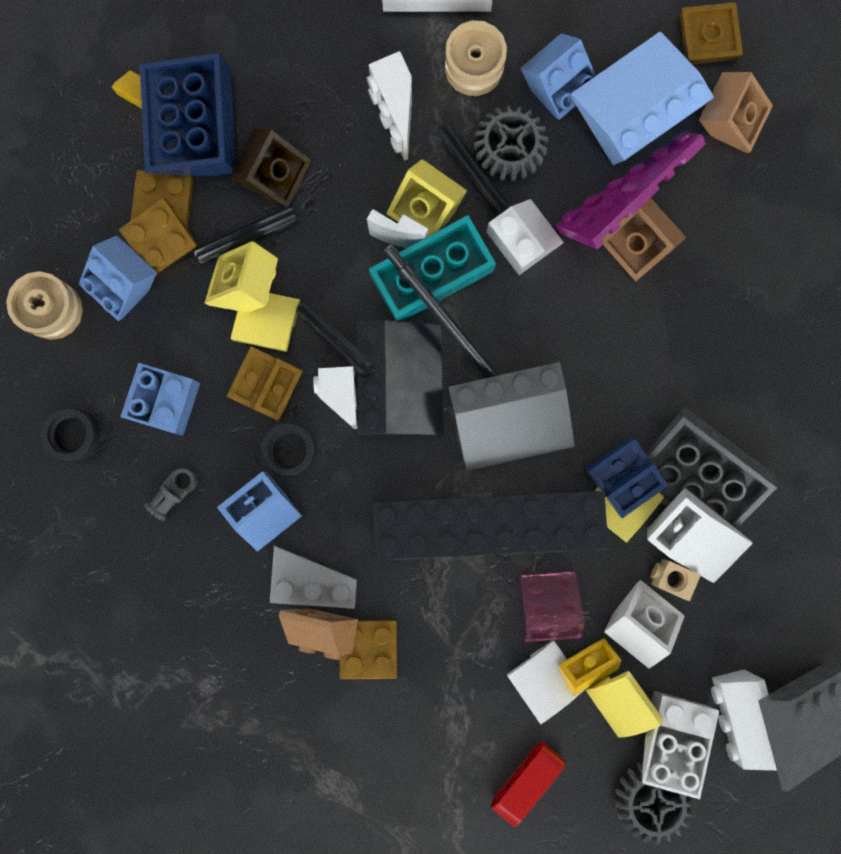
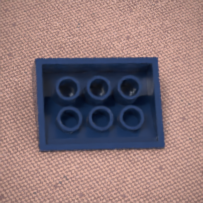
(188, 116)

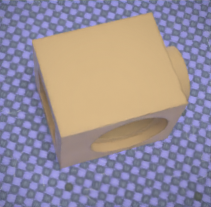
(686, 579)

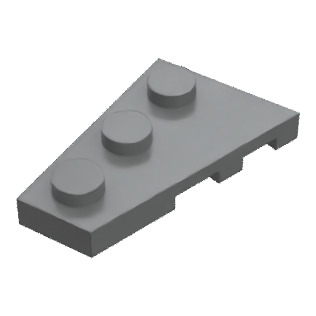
(308, 583)

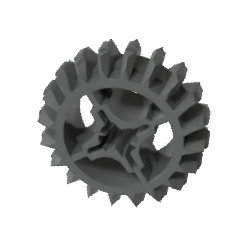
(498, 125)
(658, 827)

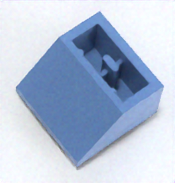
(558, 72)
(116, 276)
(160, 399)
(259, 511)

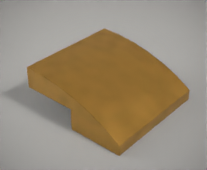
(264, 383)

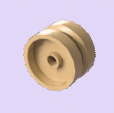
(475, 58)
(44, 305)

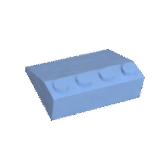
(640, 97)

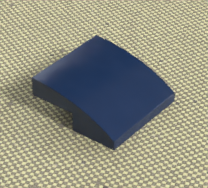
(627, 477)

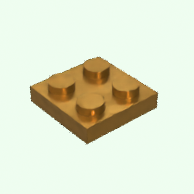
(711, 33)
(154, 187)
(159, 236)
(373, 651)

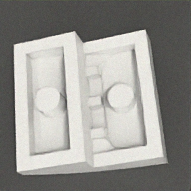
(403, 234)
(542, 683)

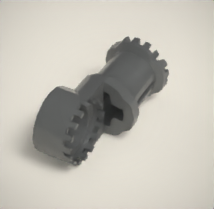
(170, 494)

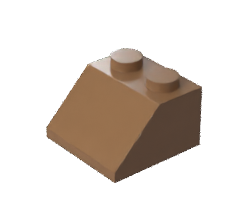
(736, 110)
(643, 239)
(319, 631)

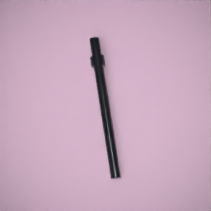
(406, 271)

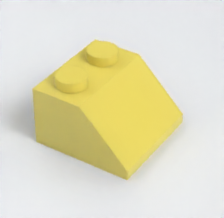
(426, 197)
(242, 279)

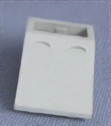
(392, 91)
(697, 537)
(679, 748)

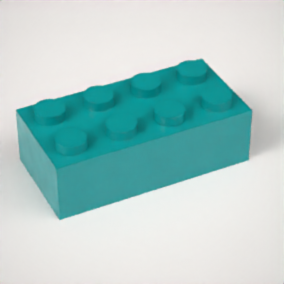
(442, 262)

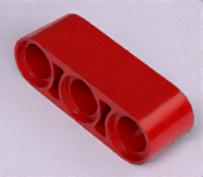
(528, 784)

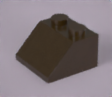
(270, 167)

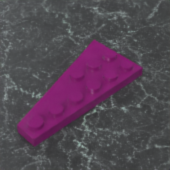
(627, 194)

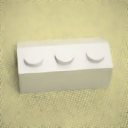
(742, 719)

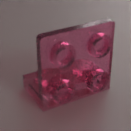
(551, 607)

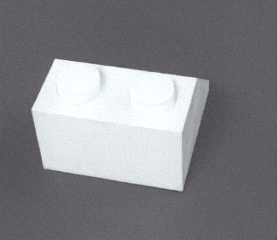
(523, 235)
(339, 391)
(645, 625)

